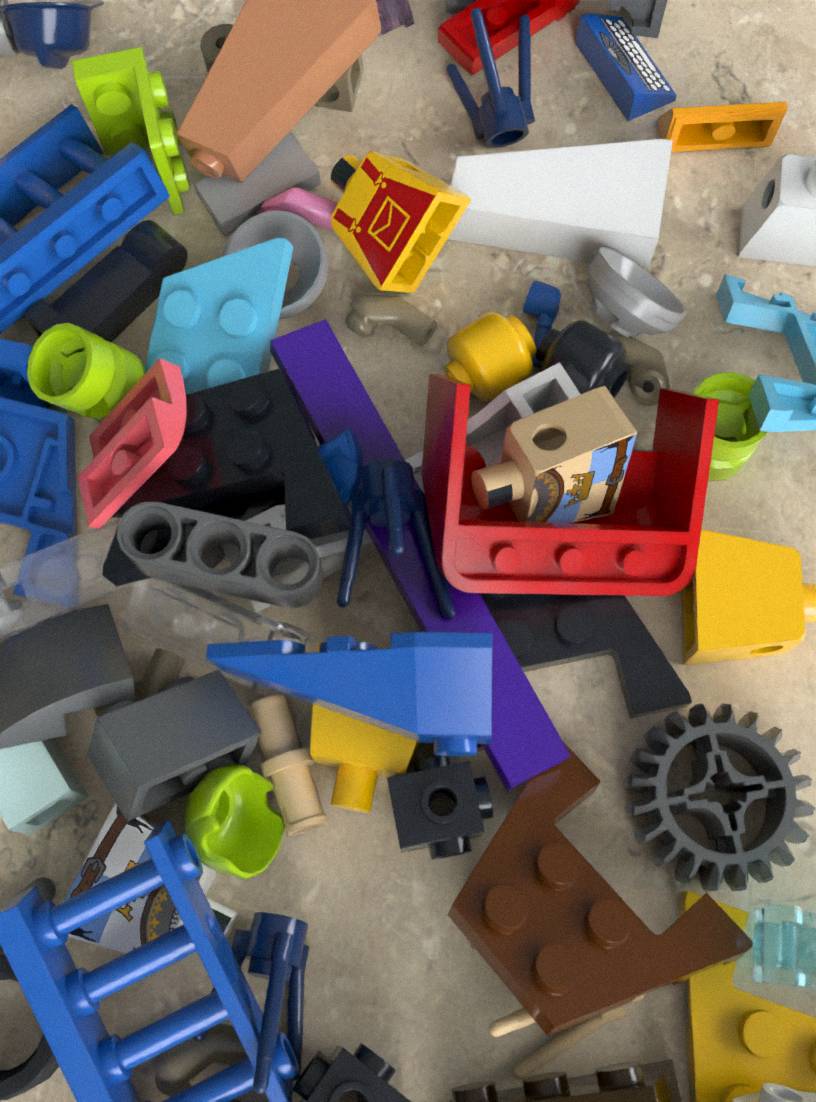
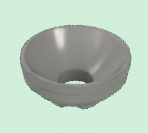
(307, 253)
(631, 296)

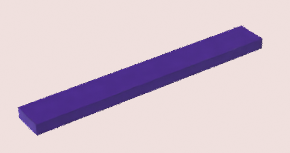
(336, 400)

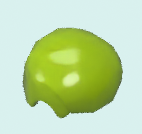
(233, 821)

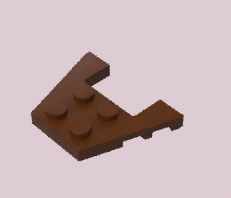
(561, 929)

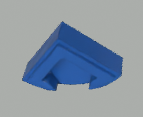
(345, 462)

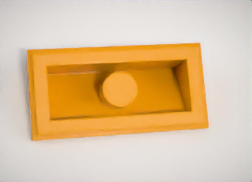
(722, 126)

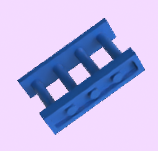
(73, 224)
(68, 998)

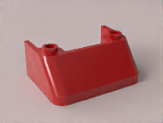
(636, 551)

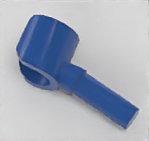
(542, 303)

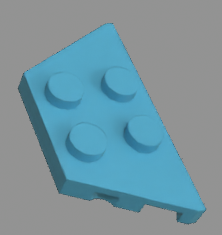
(222, 315)

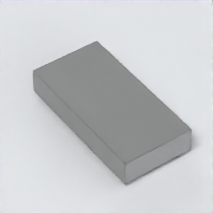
(235, 202)

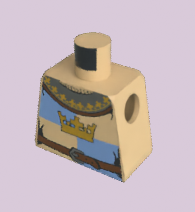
(561, 462)

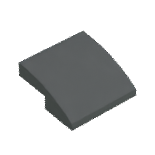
(59, 670)

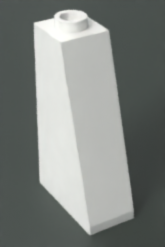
(566, 199)

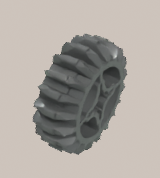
(725, 821)

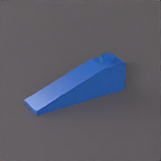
(420, 688)

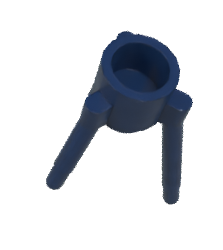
(503, 116)
(390, 501)
(276, 954)

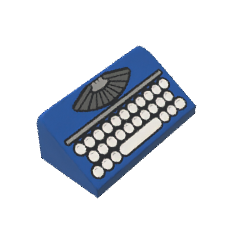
(622, 65)

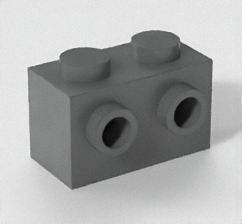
(170, 741)

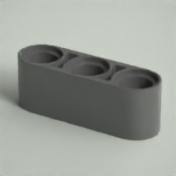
(198, 532)

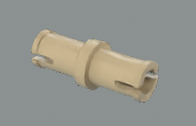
(287, 765)

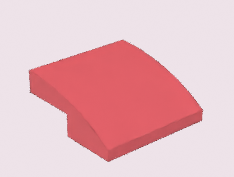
(133, 441)

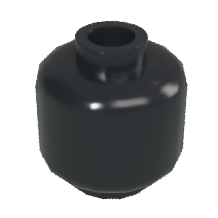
(587, 356)

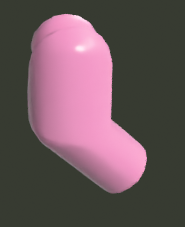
(303, 203)

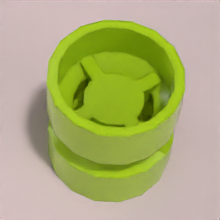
(82, 371)
(736, 424)

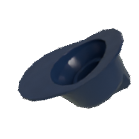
(51, 29)

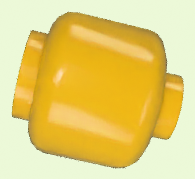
(491, 354)

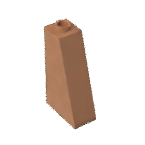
(270, 76)

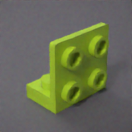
(127, 108)

